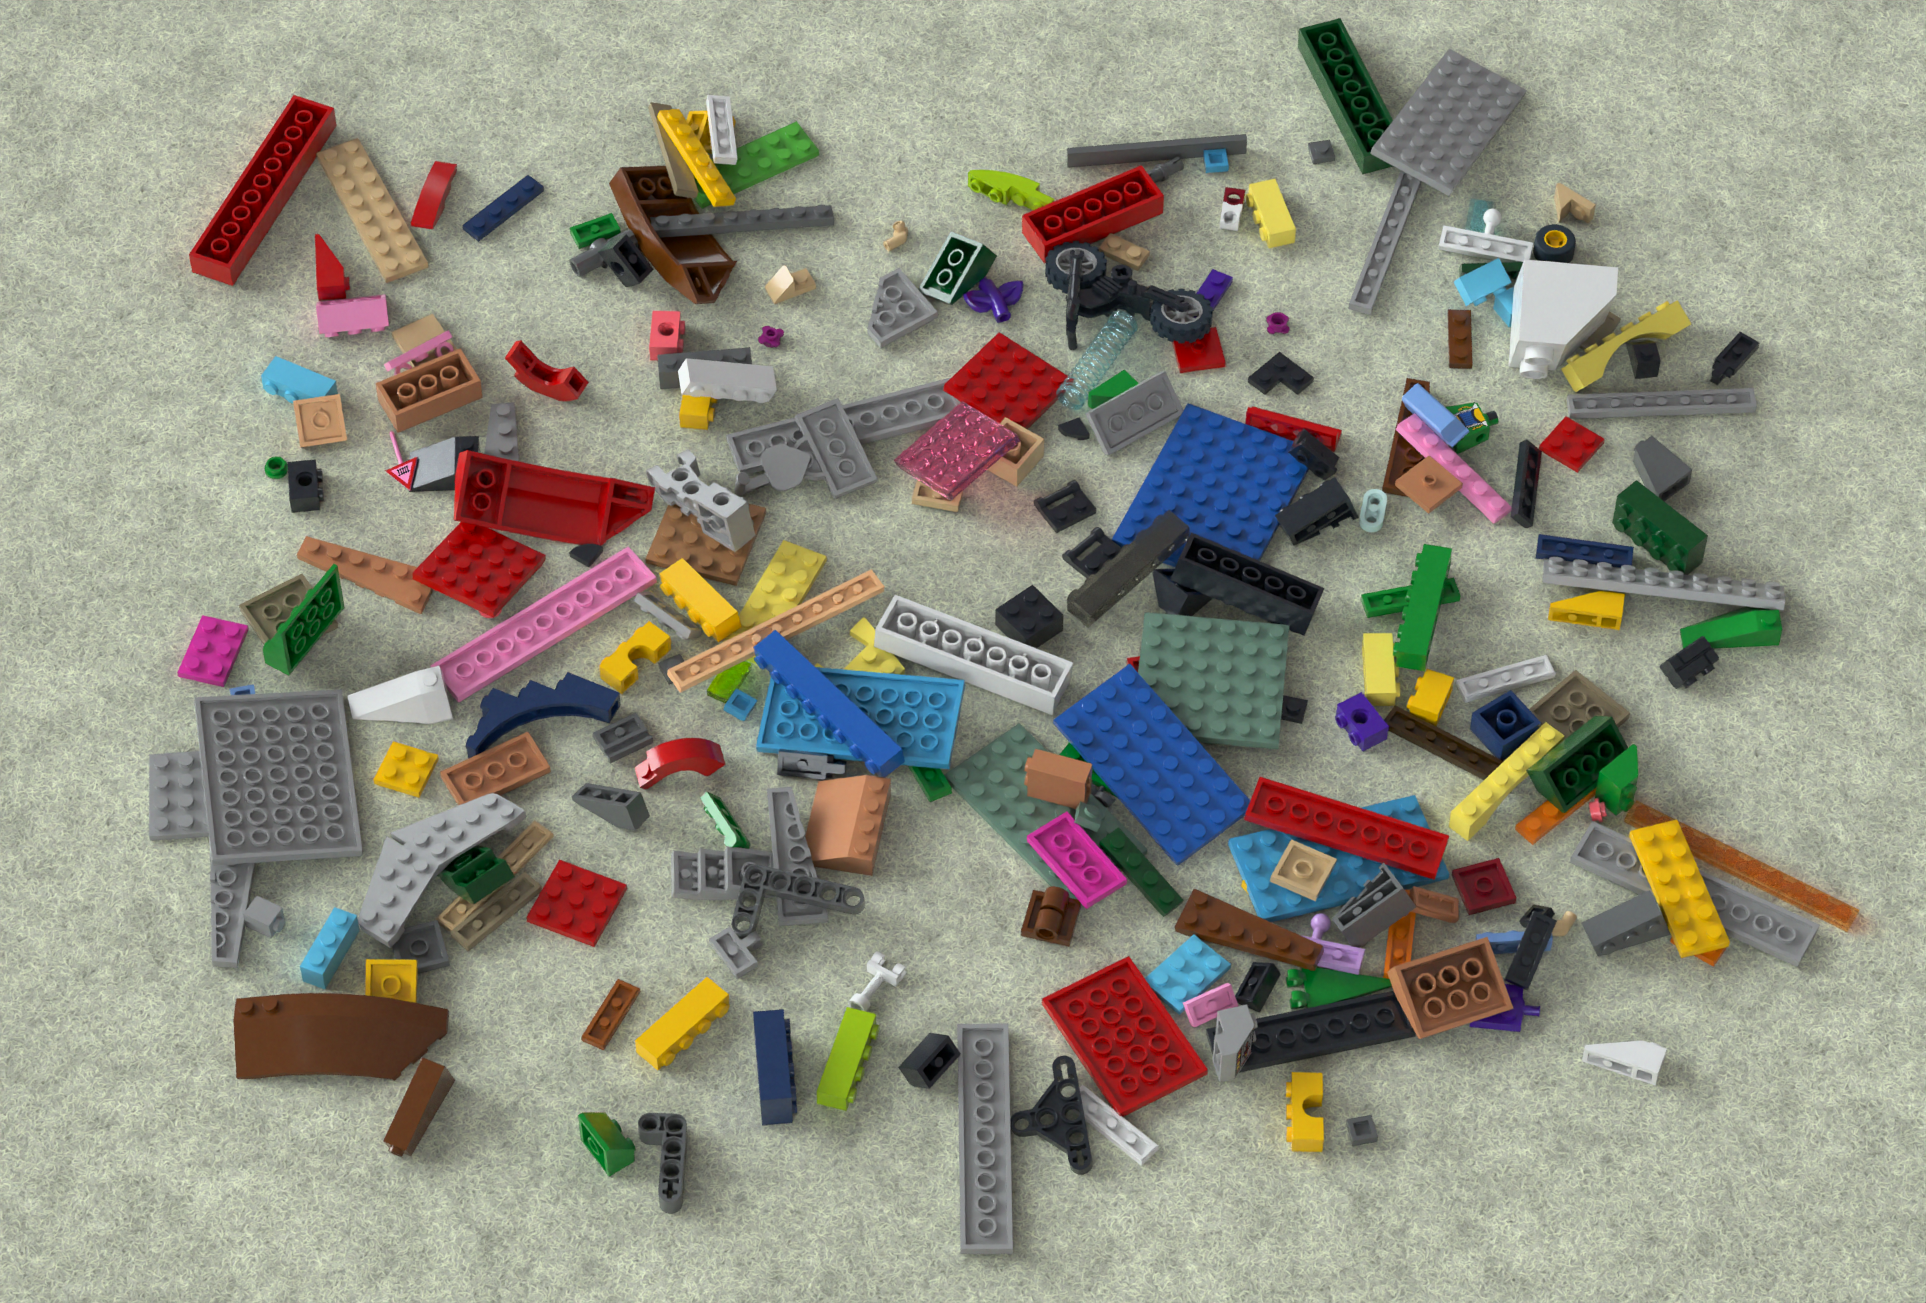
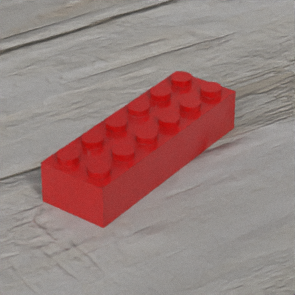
(1094, 212)

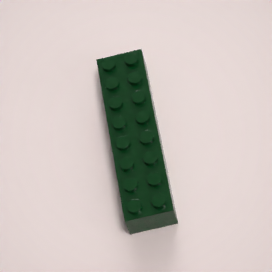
(1346, 89)

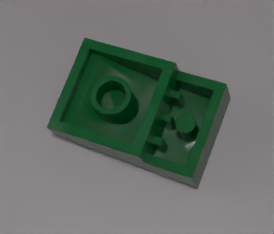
(476, 874)

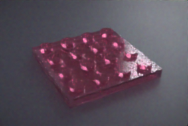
(956, 450)

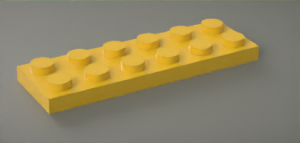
(1679, 888)

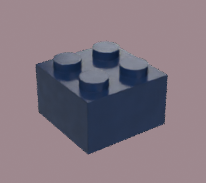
(1504, 724)

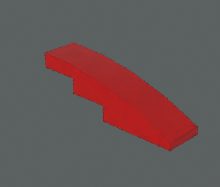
(433, 195)

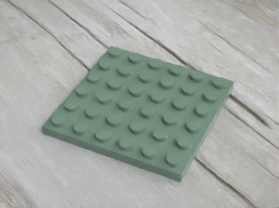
(1218, 676)

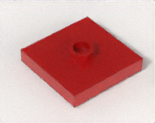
(1201, 354)

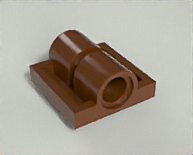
(1051, 916)

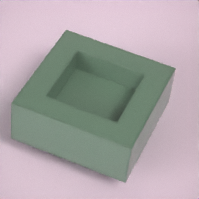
(1088, 816)

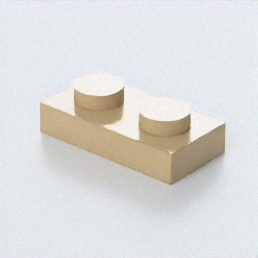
(1124, 252)
(928, 497)

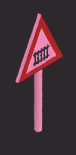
(405, 470)

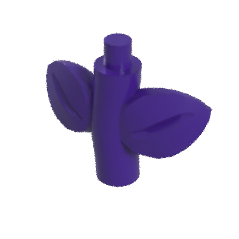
(994, 298)

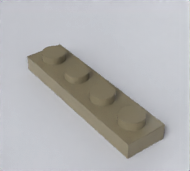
(496, 911)

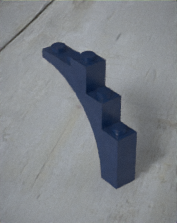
(536, 701)

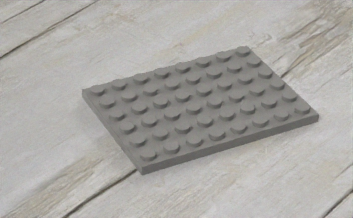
(277, 777)

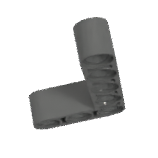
(789, 892)

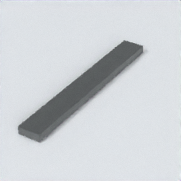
(1153, 150)

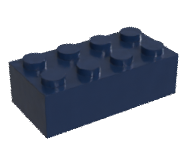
(775, 1067)

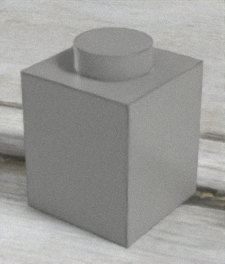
(264, 917)

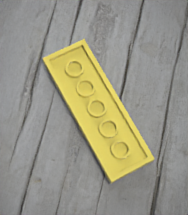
(781, 586)

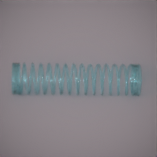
(1128, 318)

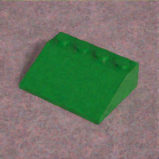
(305, 624)

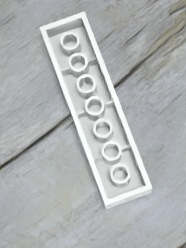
(973, 654)

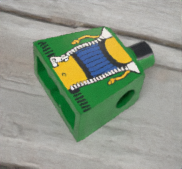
(1476, 422)

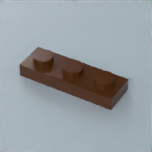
(1459, 339)

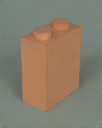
(1058, 779)

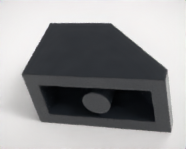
(1644, 358)

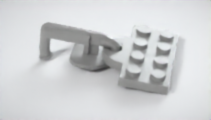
(826, 443)

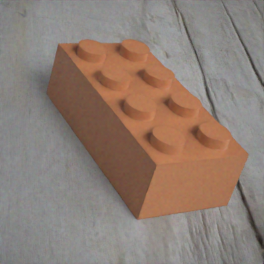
(429, 390)

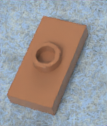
(1435, 905)

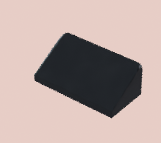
(1257, 985)

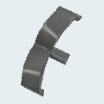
(1102, 797)

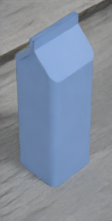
(1434, 415)

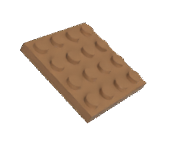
(683, 537)

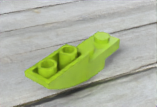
(1007, 186)

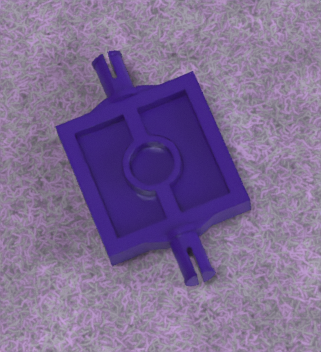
(1511, 1019)

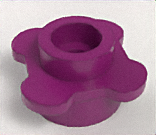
(1277, 318)
(770, 341)

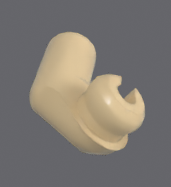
(899, 236)
(1564, 925)

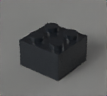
(1029, 618)

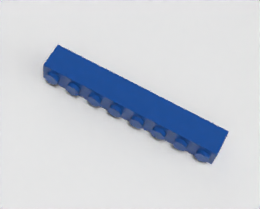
(828, 704)

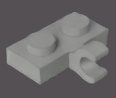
(735, 951)

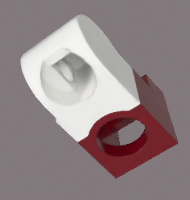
(1232, 209)

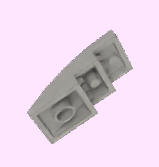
(714, 872)

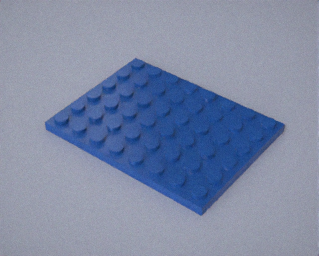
(1219, 481)

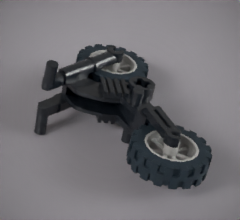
(1096, 294)

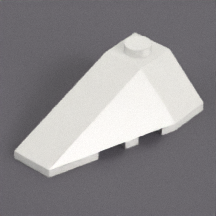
(409, 698)

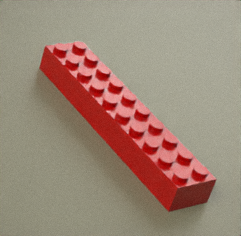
(262, 190)

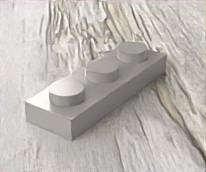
(668, 616)

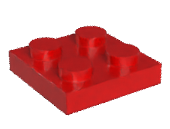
(1571, 444)

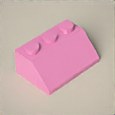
(352, 315)

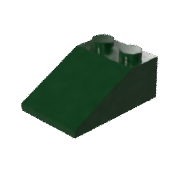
(957, 268)

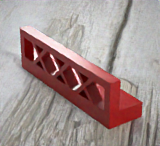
(1289, 427)

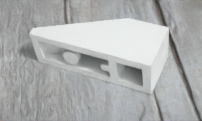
(1632, 1058)

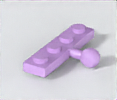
(1335, 955)

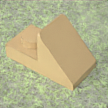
(1570, 202)
(788, 285)

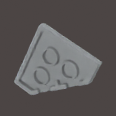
(898, 309)

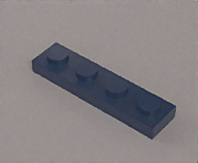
(503, 208)
(1590, 551)

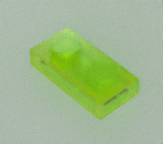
(728, 680)

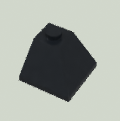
(1176, 598)

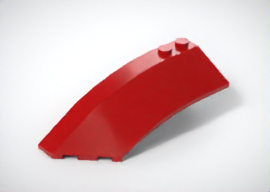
(545, 500)

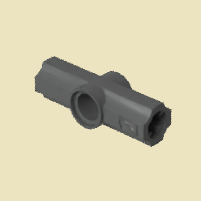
(591, 258)

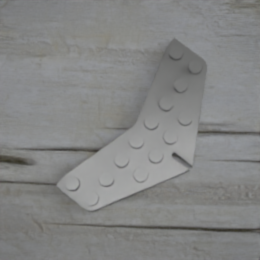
(427, 849)

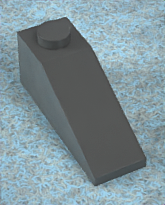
(615, 805)

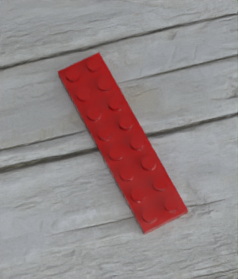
(1347, 828)

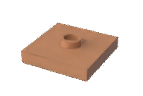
(1428, 484)

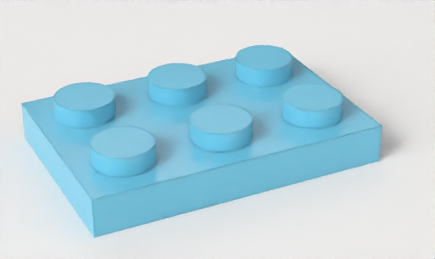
(1187, 973)

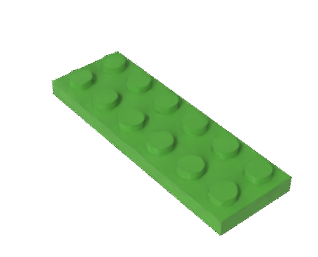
(764, 159)

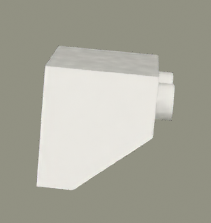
(1556, 312)

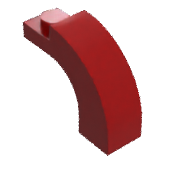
(541, 378)
(679, 755)

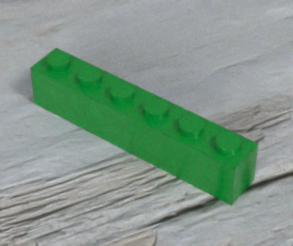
(1423, 607)

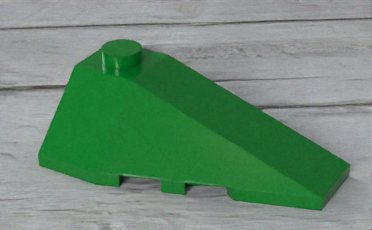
(1737, 629)

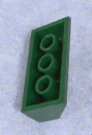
(1574, 765)

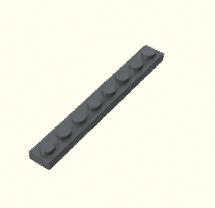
(743, 221)

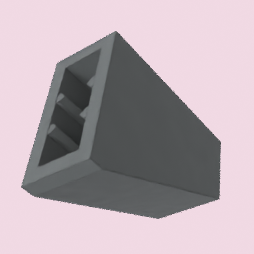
(1660, 468)

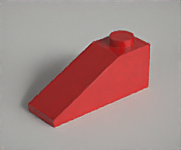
(329, 273)

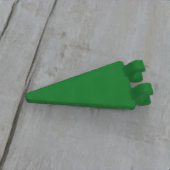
(1330, 986)

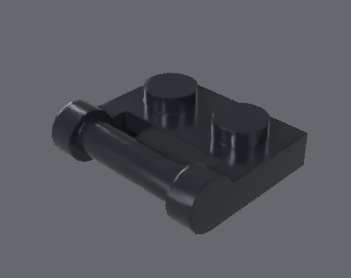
(1068, 512)
(1094, 561)

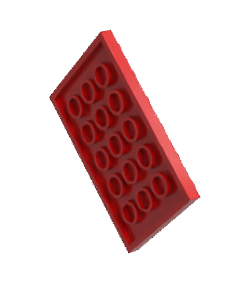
(1124, 1037)

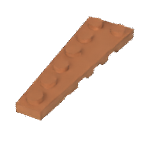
(369, 571)

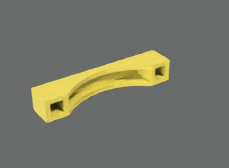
(1591, 366)
(1481, 803)

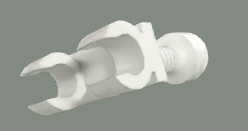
(874, 966)

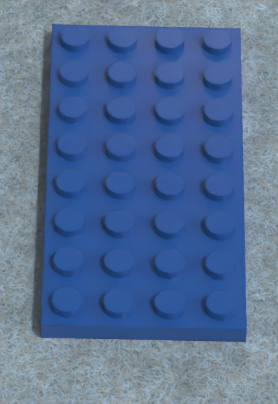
(1153, 764)

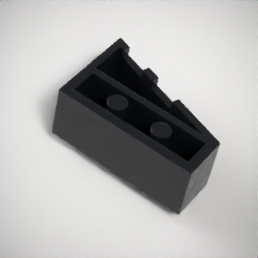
(1316, 511)

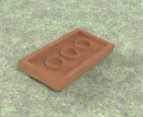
(496, 770)

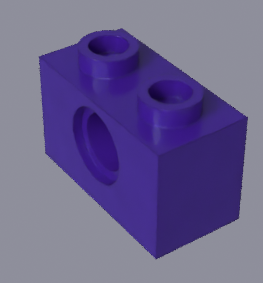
(1359, 710)

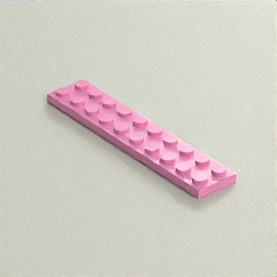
(544, 623)

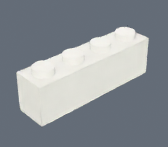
(727, 380)

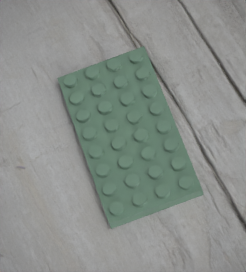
(996, 790)

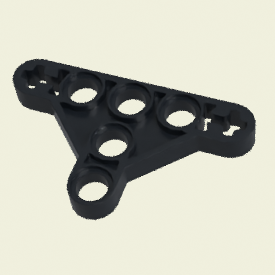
(1057, 1105)

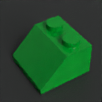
(1618, 782)
(606, 1141)

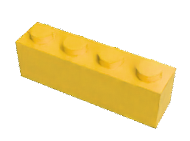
(699, 600)
(682, 1024)

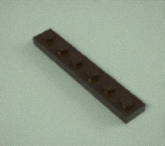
(1441, 743)

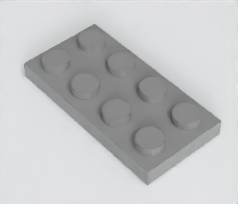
(1134, 413)

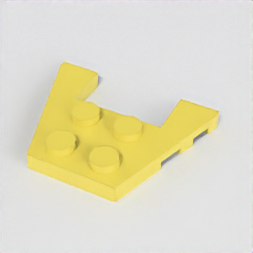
(871, 658)

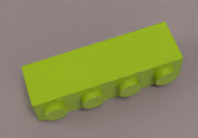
(847, 1058)

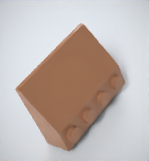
(848, 823)
(1450, 988)

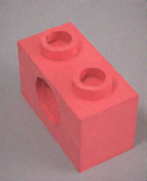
(666, 333)

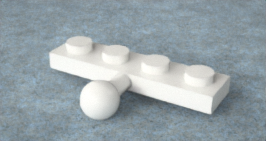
(1485, 244)

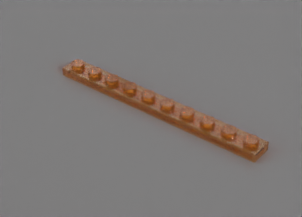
(1752, 870)

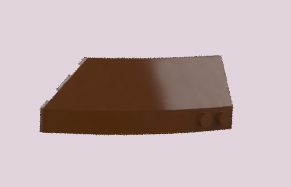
(688, 263)
(332, 1035)

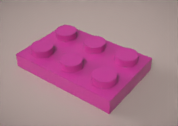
(213, 651)

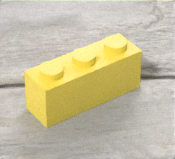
(1271, 213)
(1379, 669)

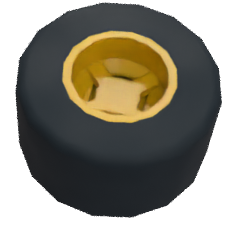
(1554, 244)

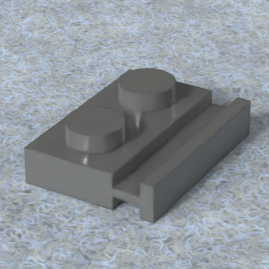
(622, 737)

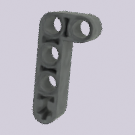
(670, 1163)

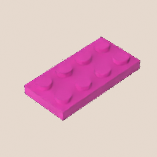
(1076, 860)

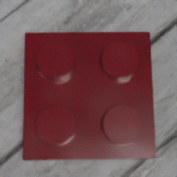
(1484, 886)

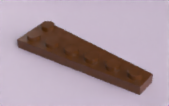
(1402, 454)
(1238, 929)

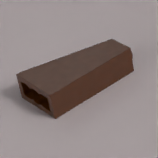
(418, 1107)

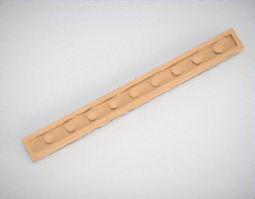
(787, 624)

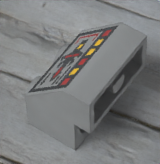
(1233, 1041)

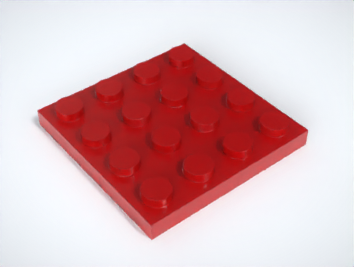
(1007, 382)
(479, 567)

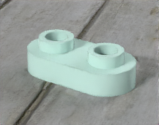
(1373, 512)

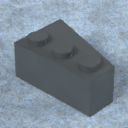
(1374, 909)
(1626, 925)

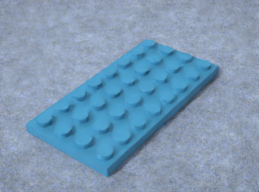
(912, 710)
(1261, 851)

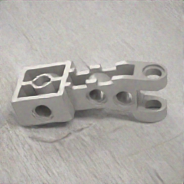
(718, 510)

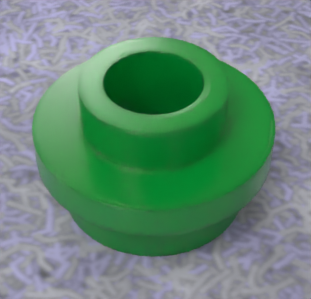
(276, 462)

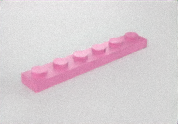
(1473, 486)

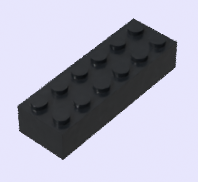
(1247, 584)

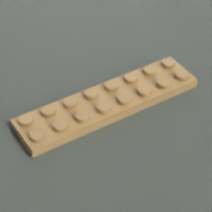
(372, 210)

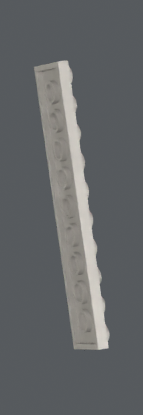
(870, 418)
(1664, 584)
(1741, 913)
(984, 1139)

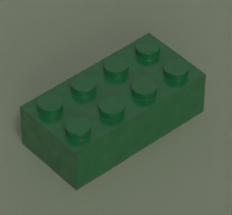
(1659, 529)

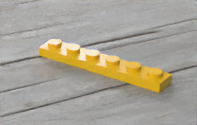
(696, 157)

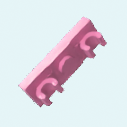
(420, 352)

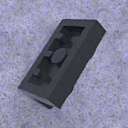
(1314, 455)

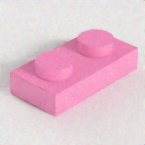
(1205, 1006)

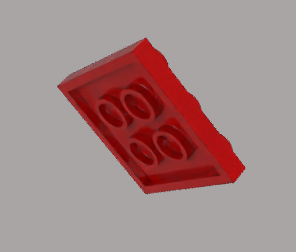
(576, 903)

